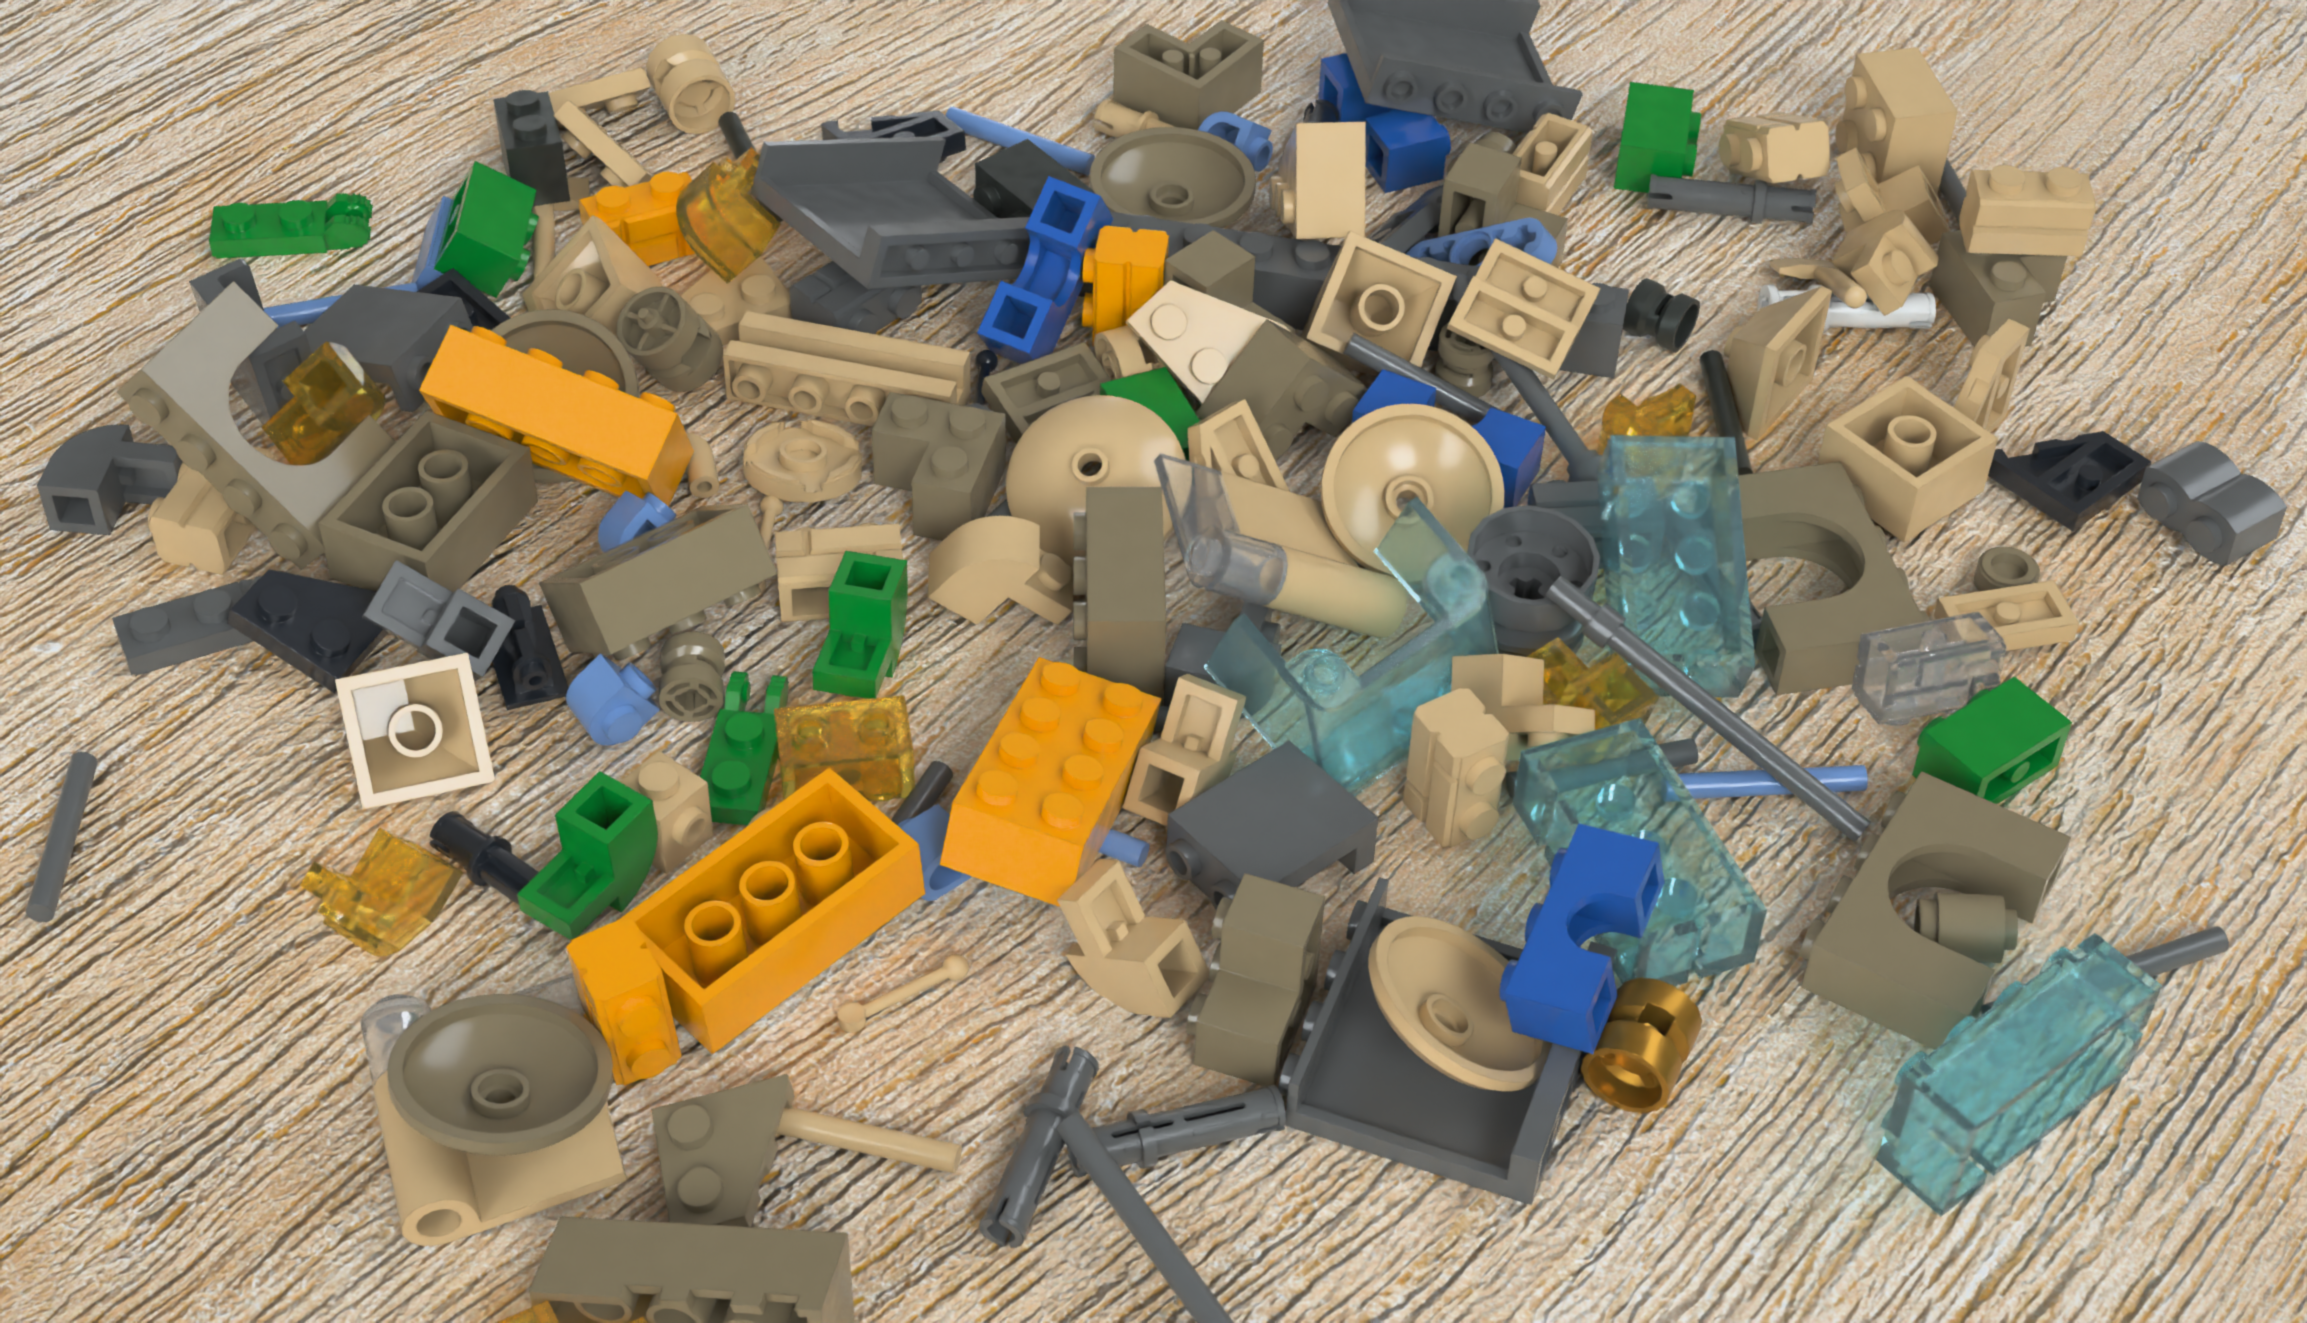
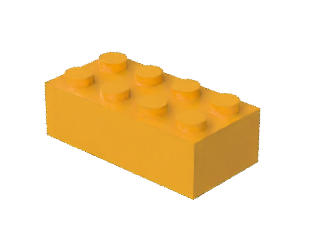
(566, 419)
(1049, 781)
(777, 906)

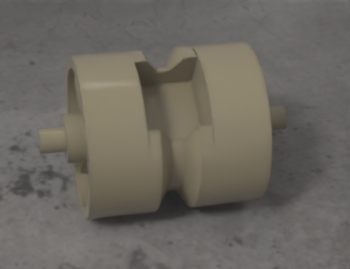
(669, 339)

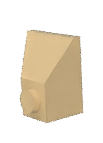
(591, 276)
(1379, 298)
(1775, 357)
(415, 730)

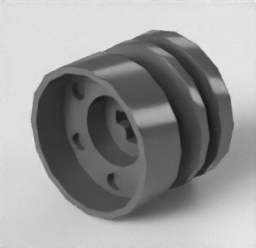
(1522, 557)

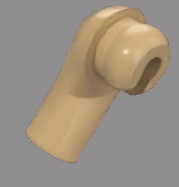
(701, 469)

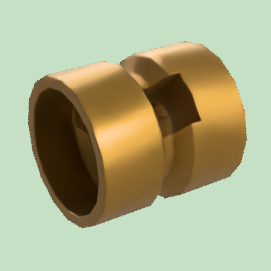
(1642, 1045)

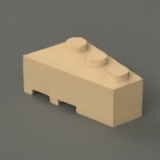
(1322, 181)

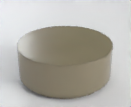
(2005, 568)

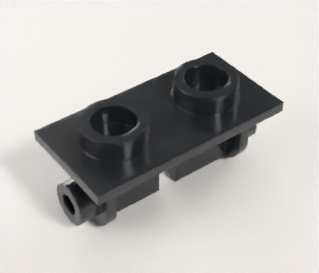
(527, 659)

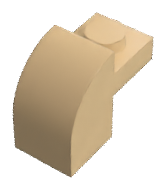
(1865, 199)
(1886, 258)
(998, 561)
(1514, 695)
(1191, 750)
(1122, 954)

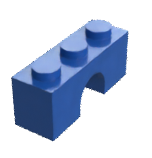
(1400, 145)
(1032, 312)
(1512, 439)
(1596, 888)

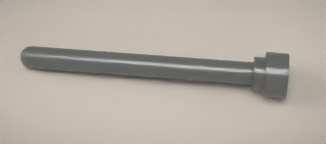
(1582, 462)

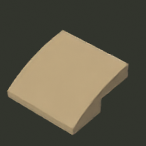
(1524, 308)

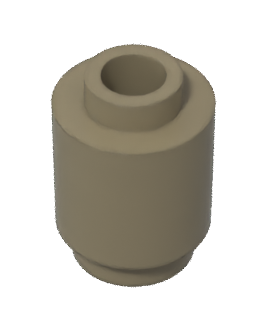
(1968, 924)

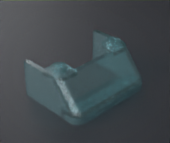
(1364, 722)

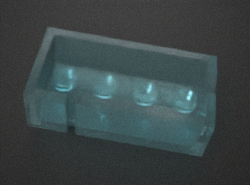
(1679, 554)
(1625, 784)
(2015, 1071)

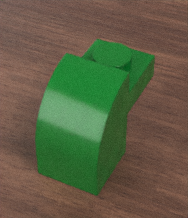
(865, 625)
(604, 858)

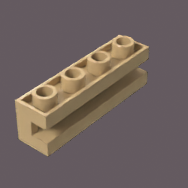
(836, 369)

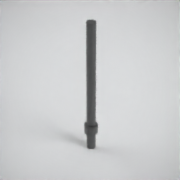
(1606, 627)

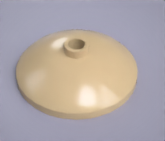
(1407, 455)
(1047, 463)
(1445, 1004)

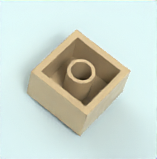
(1897, 115)
(1910, 456)

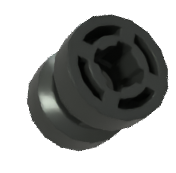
(1661, 315)

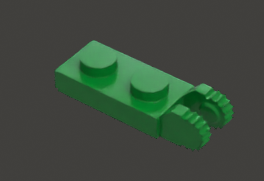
(290, 227)
(743, 752)

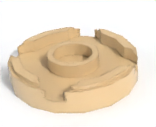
(802, 462)

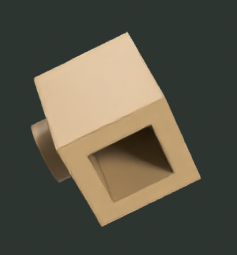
(679, 808)

